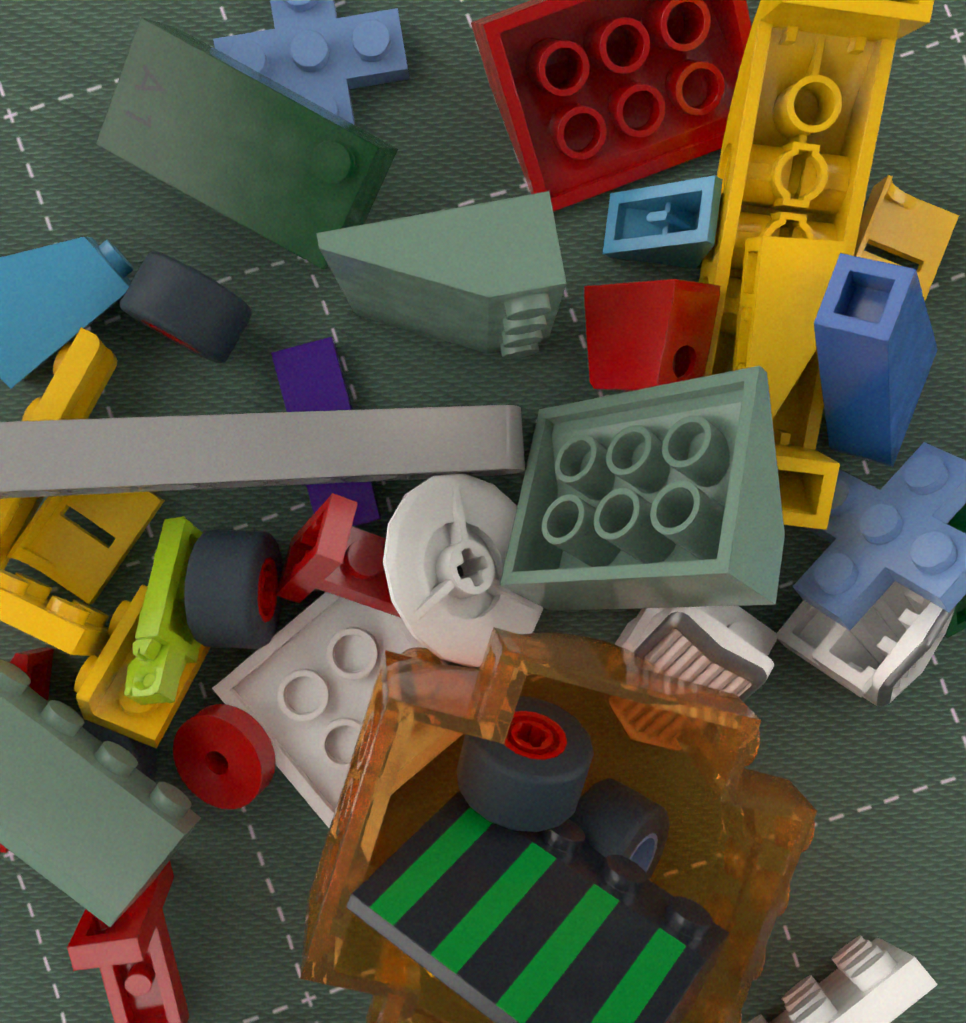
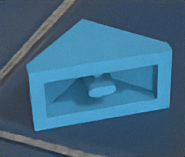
(664, 222)

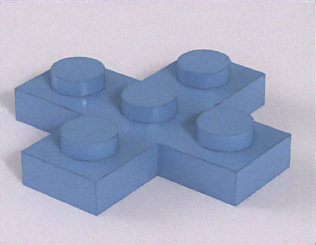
(323, 53)
(892, 538)

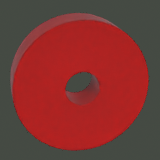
(221, 733)

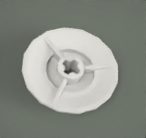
(431, 533)

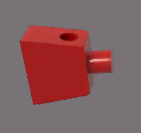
(648, 332)

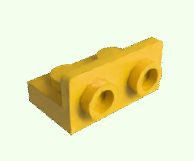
(103, 681)

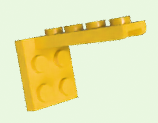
(74, 627)

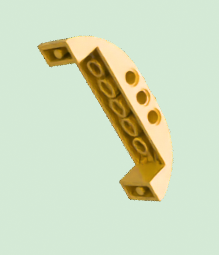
(801, 169)

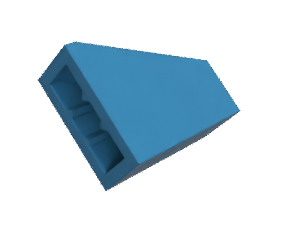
(53, 295)

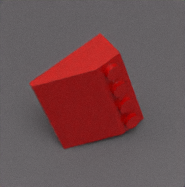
(611, 86)

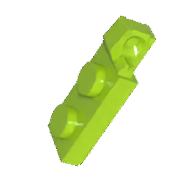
(162, 632)

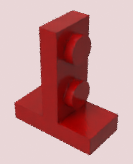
(336, 559)
(135, 958)

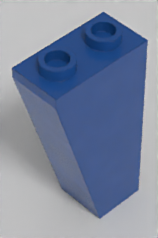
(872, 355)

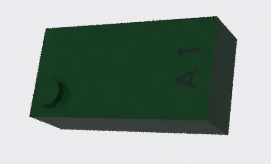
(241, 141)

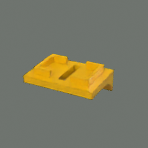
(906, 229)
(72, 553)

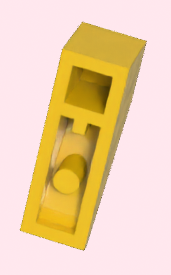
(779, 304)

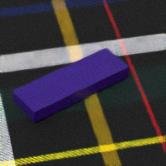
(315, 381)

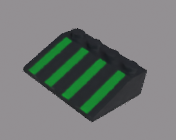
(539, 923)

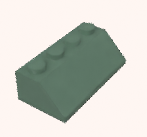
(81, 804)

